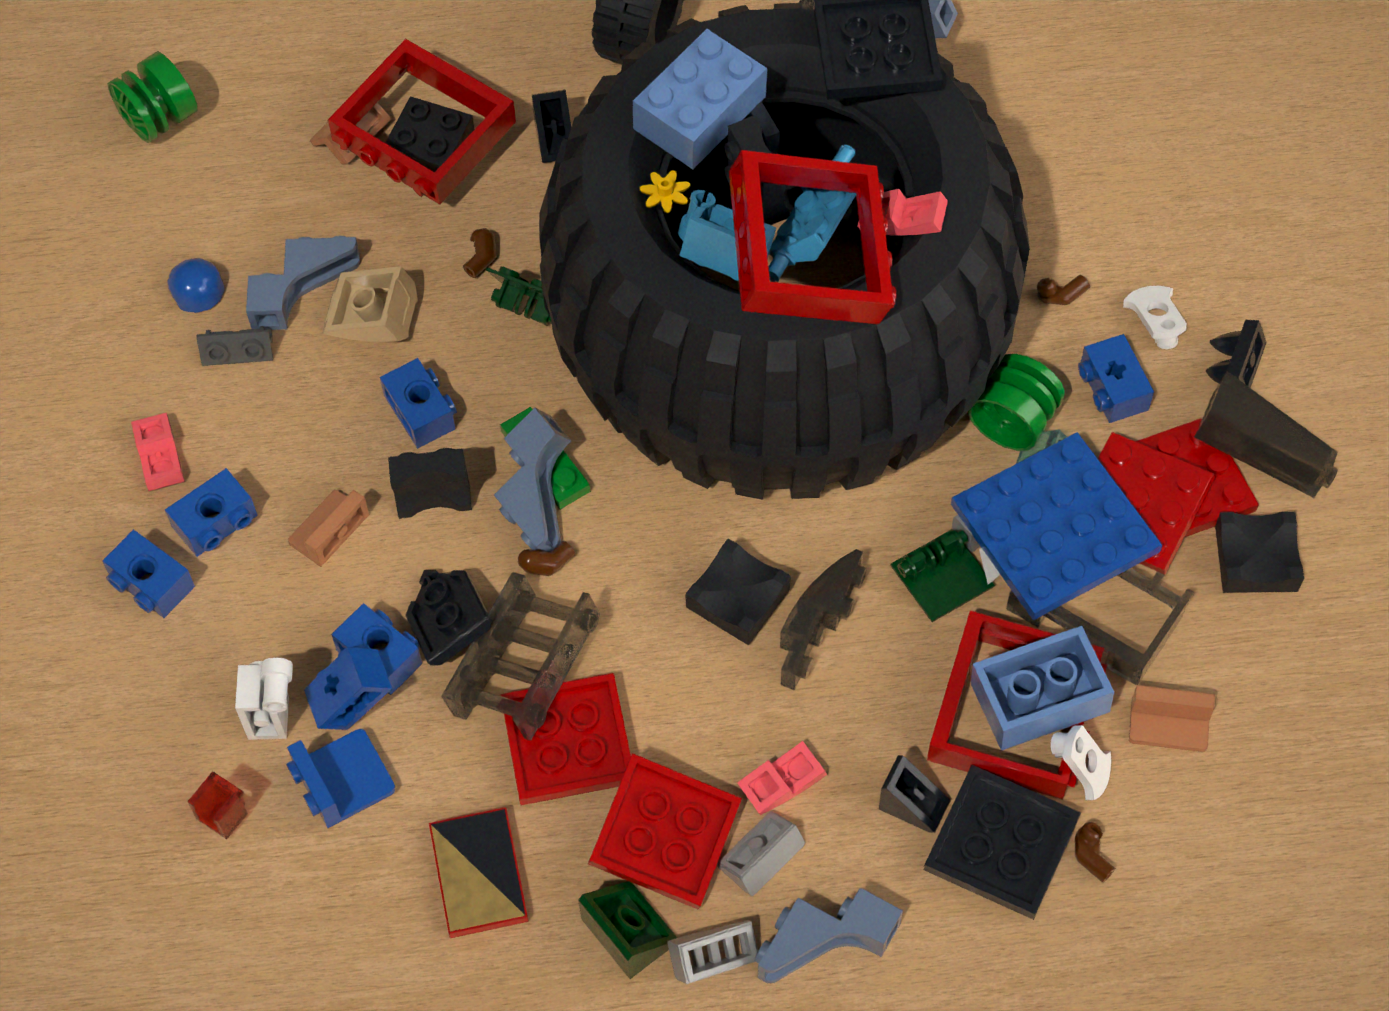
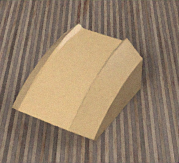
(372, 305)

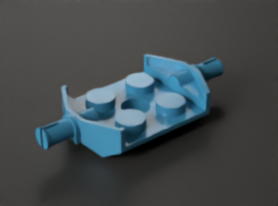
(810, 223)

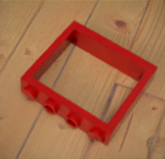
(444, 77)
(798, 300)
(1009, 636)

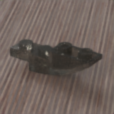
(819, 608)

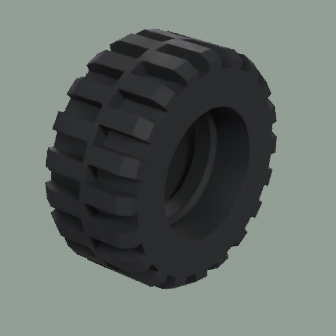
(627, 23)

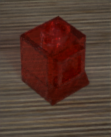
(218, 805)

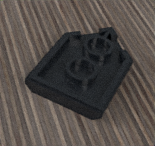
(446, 615)

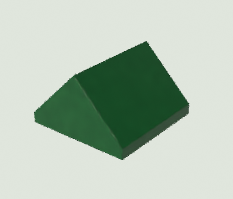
(626, 926)

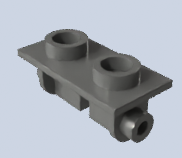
(235, 347)

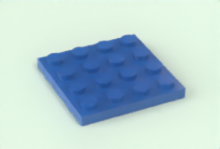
(1055, 525)

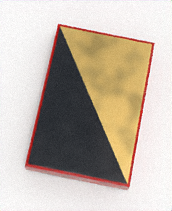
(478, 872)

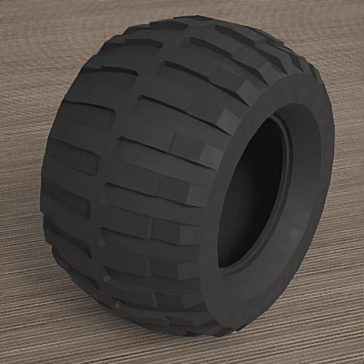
(774, 393)

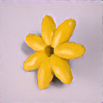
(665, 191)

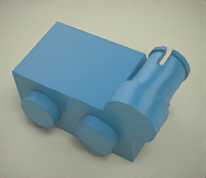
(710, 235)

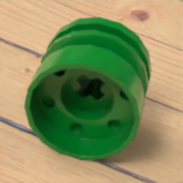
(152, 96)
(1017, 402)

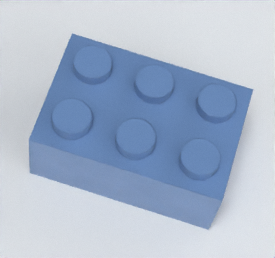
(698, 98)
(1041, 687)

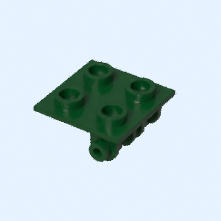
(515, 295)
(942, 574)

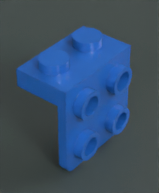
(340, 776)

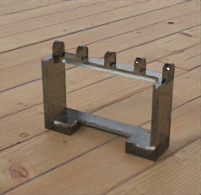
(1121, 657)

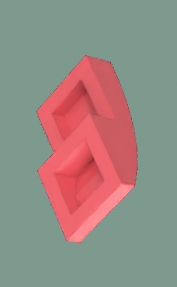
(915, 214)
(157, 451)
(783, 779)

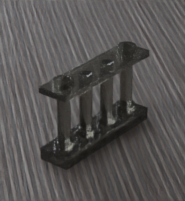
(485, 656)

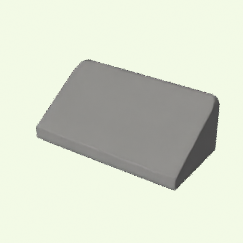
(762, 853)

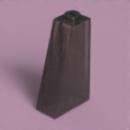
(1265, 437)

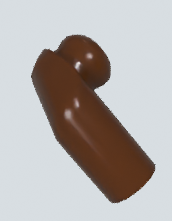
(485, 252)
(1061, 295)
(1088, 851)

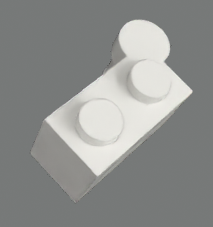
(264, 698)

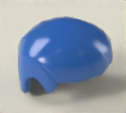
(195, 285)

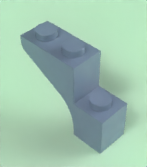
(307, 266)
(529, 494)
(810, 932)

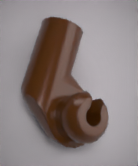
(543, 562)

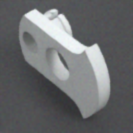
(1161, 328)
(1073, 749)

